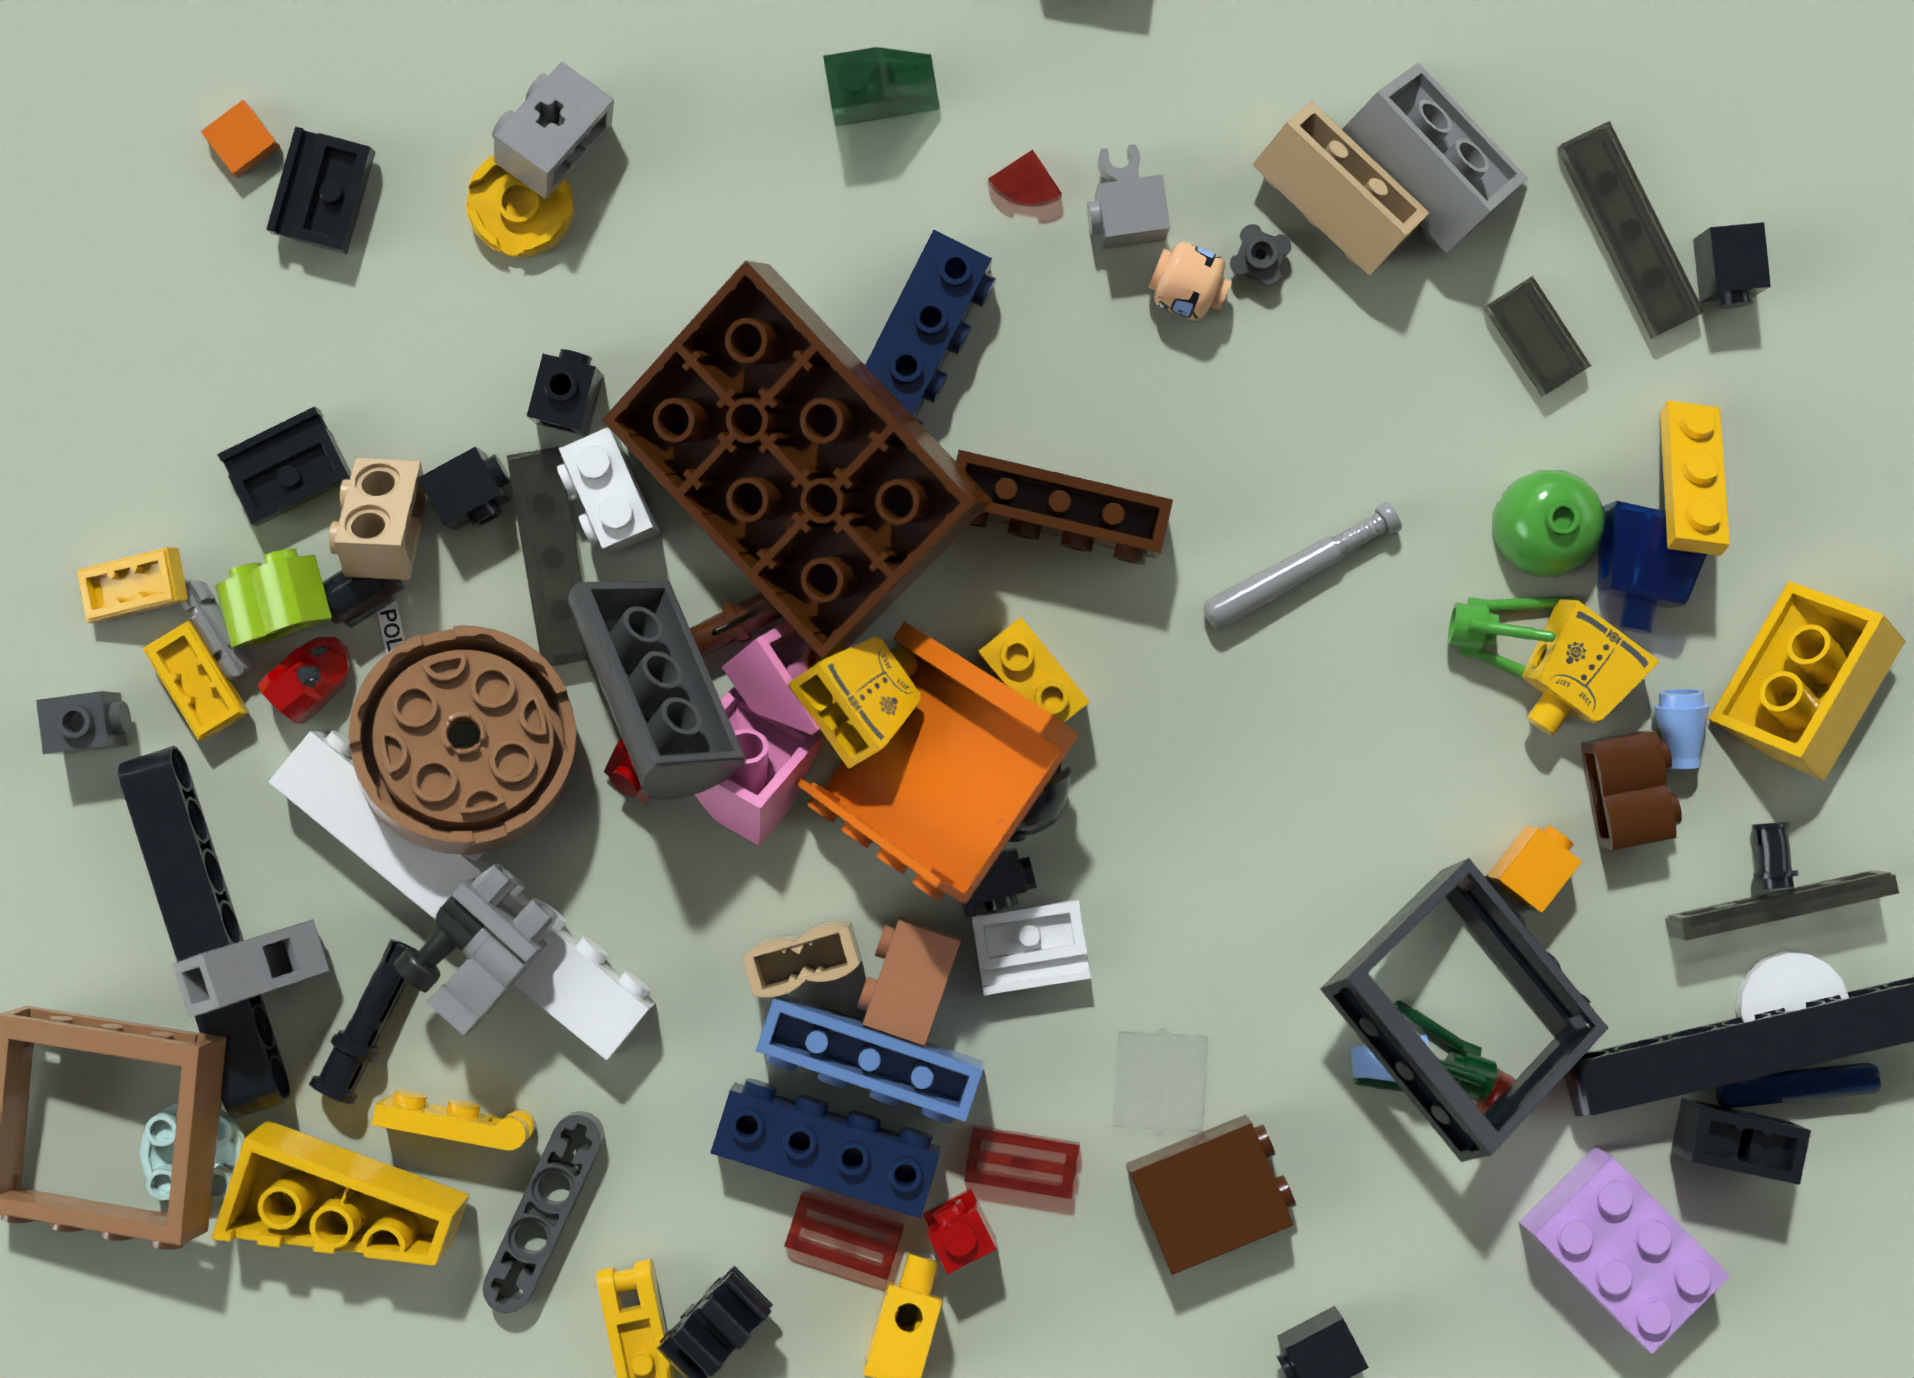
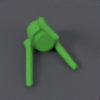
(1474, 626)

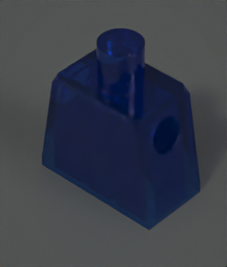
(1641, 567)

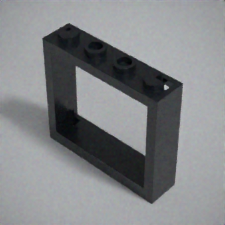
(1412, 1062)

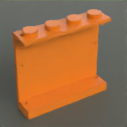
(950, 776)

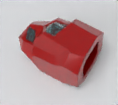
(308, 678)

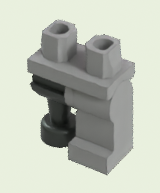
(492, 939)

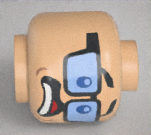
(1189, 281)

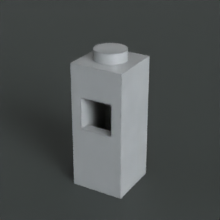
(250, 967)

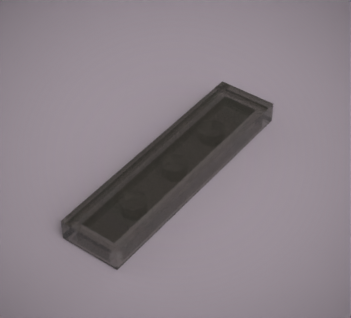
(1630, 230)
(549, 551)
(1781, 904)

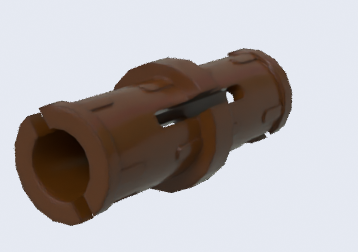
(705, 632)

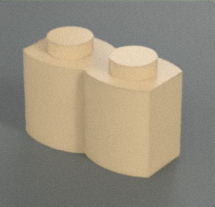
(816, 956)

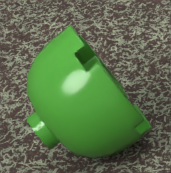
(1548, 523)

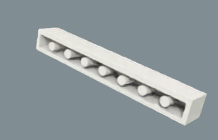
(566, 976)

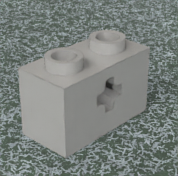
(552, 129)

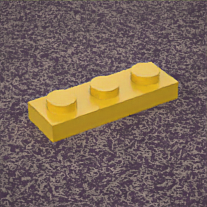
(1694, 478)

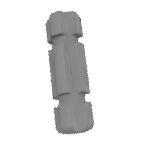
(211, 626)

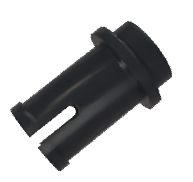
(1773, 856)

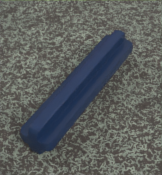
(1802, 1085)

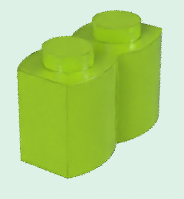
(272, 598)

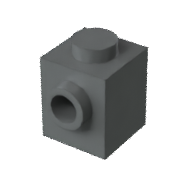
(83, 722)

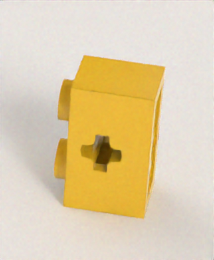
(1031, 670)

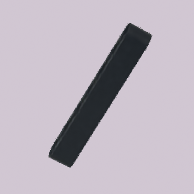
(201, 918)
(1742, 1051)

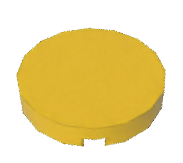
(515, 217)

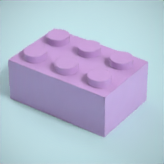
(1624, 1249)

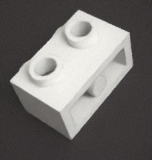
(609, 491)

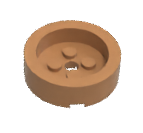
(472, 795)

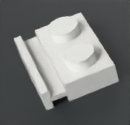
(1031, 947)

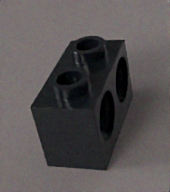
(1741, 1141)

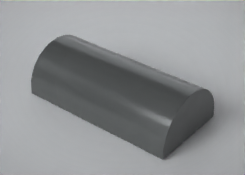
(656, 686)

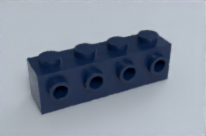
(930, 320)
(827, 1148)

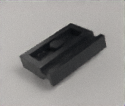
(321, 190)
(285, 466)

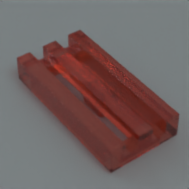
(1017, 1182)
(851, 1215)

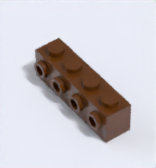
(1069, 507)

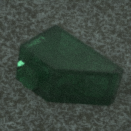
(879, 84)

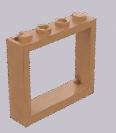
(195, 1133)

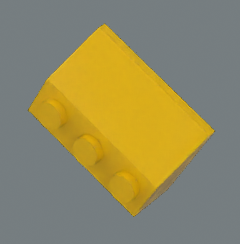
(1808, 679)

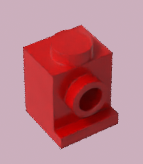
(959, 1231)

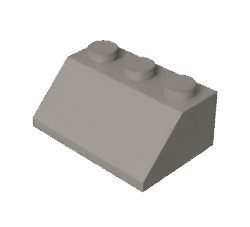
(1435, 155)

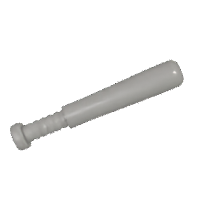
(1287, 574)

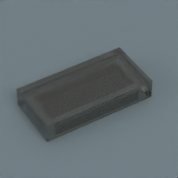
(1537, 336)

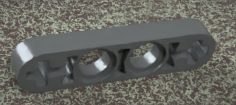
(539, 1209)

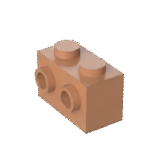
(910, 980)

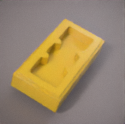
(132, 585)
(195, 681)

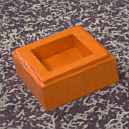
(240, 138)

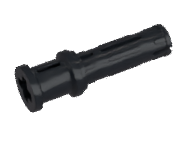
(357, 1043)

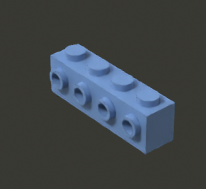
(856, 1054)

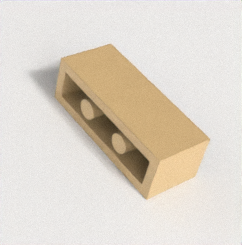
(1340, 188)

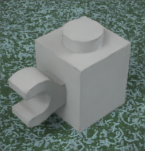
(1128, 207)

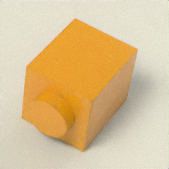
(1535, 866)

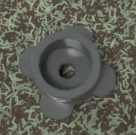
(1246, 262)

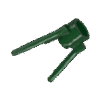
(1467, 1067)

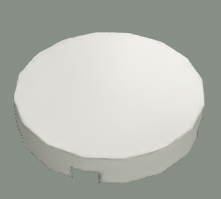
(1786, 982)

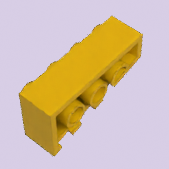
(335, 1199)

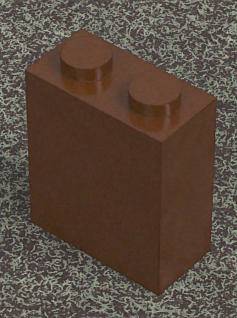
(1212, 1193)

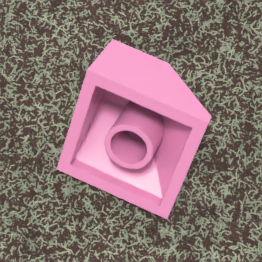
(763, 676)
(764, 786)

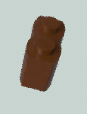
(1630, 789)

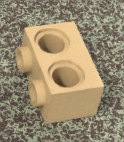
(379, 519)

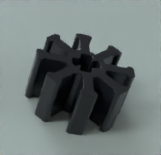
(715, 1326)

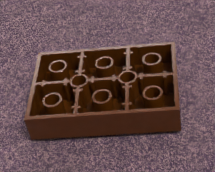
(795, 459)

